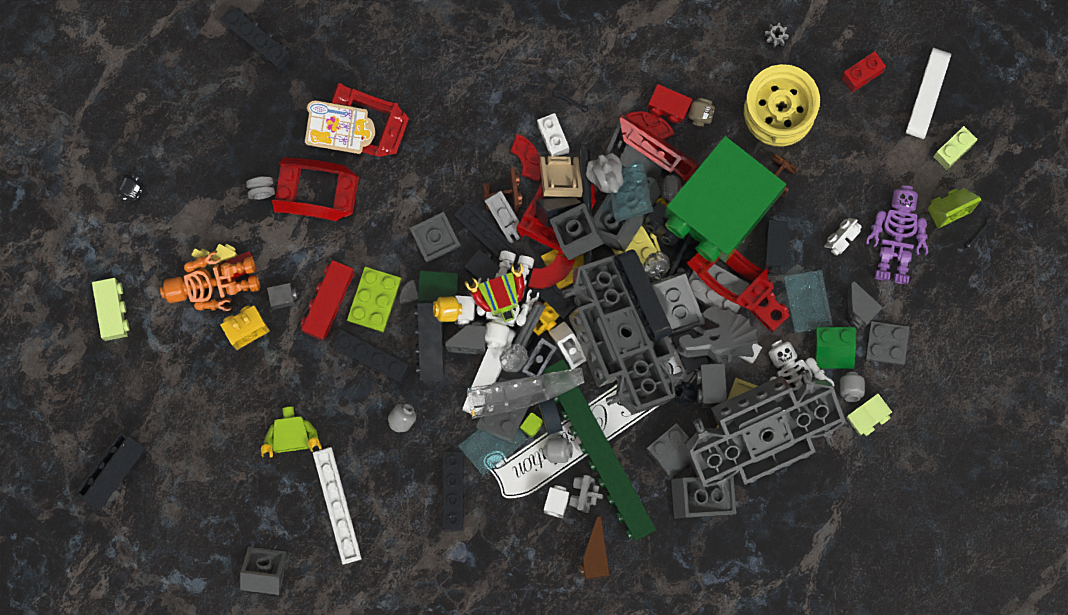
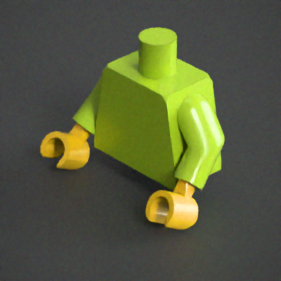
(290, 434)

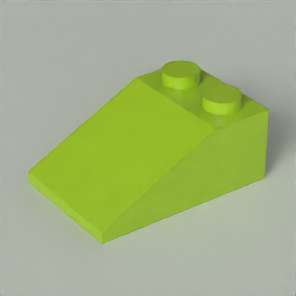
(953, 206)

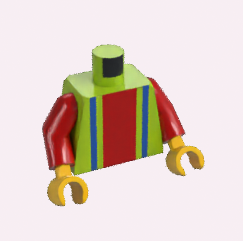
(500, 293)

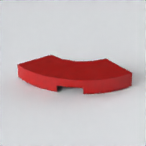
(652, 123)
(528, 156)
(552, 274)

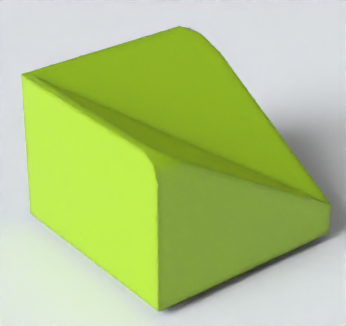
(531, 425)

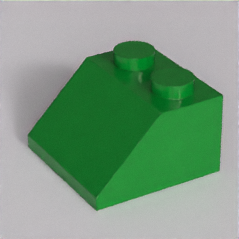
(835, 347)

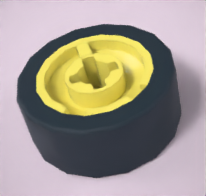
(550, 416)

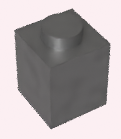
(282, 296)

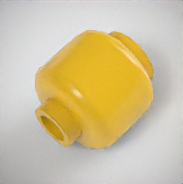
(447, 309)

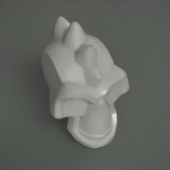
(606, 173)

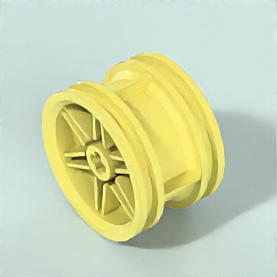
(785, 78)

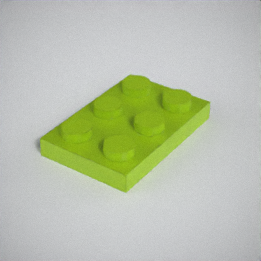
(374, 299)

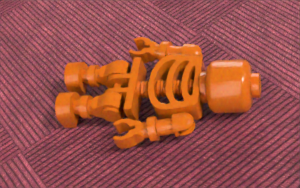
(177, 288)

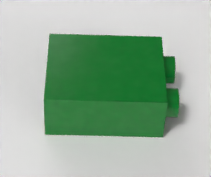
(723, 201)

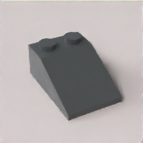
(695, 500)

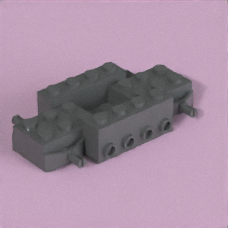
(632, 361)
(742, 420)

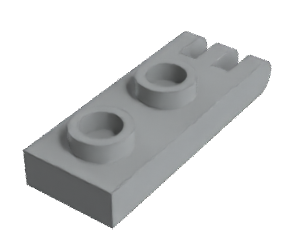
(503, 214)

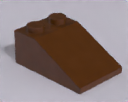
(595, 558)

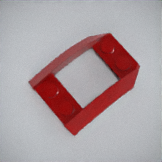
(394, 125)
(288, 185)
(536, 229)
(751, 295)

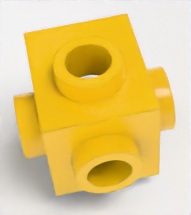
(546, 320)

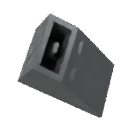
(630, 156)

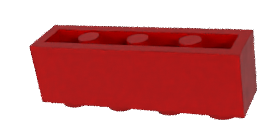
(328, 300)

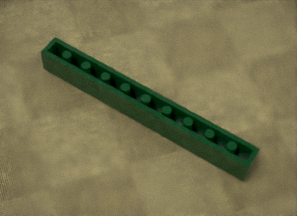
(603, 460)

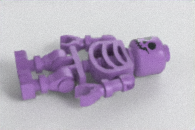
(904, 202)

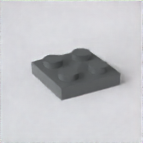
(435, 237)
(887, 343)

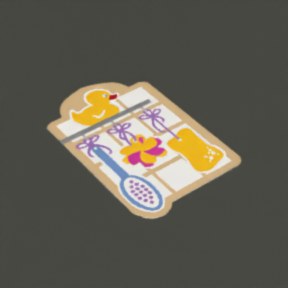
(338, 127)

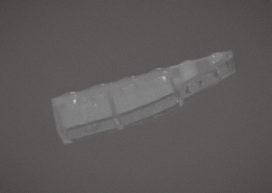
(521, 393)

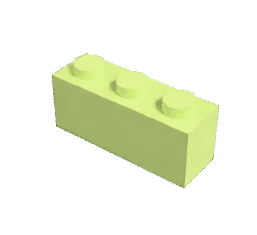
(110, 309)

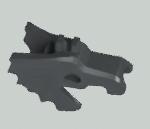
(731, 337)

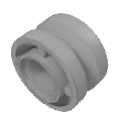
(260, 187)

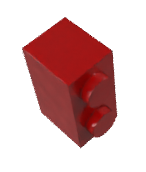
(669, 104)

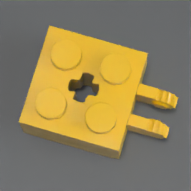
(244, 327)

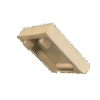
(561, 177)

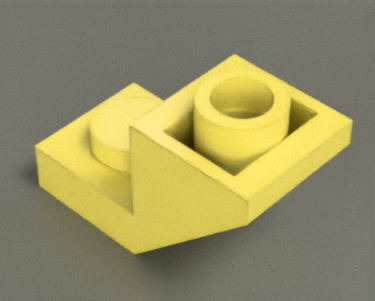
(224, 252)

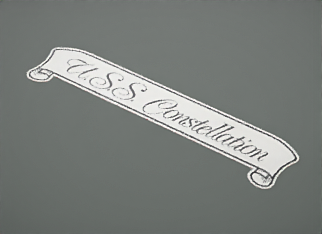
(531, 469)

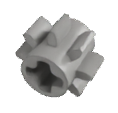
(771, 34)

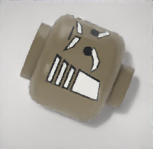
(701, 112)

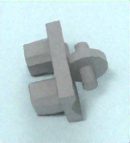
(588, 493)

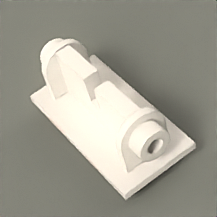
(837, 241)

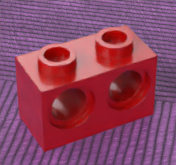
(863, 72)
(763, 313)

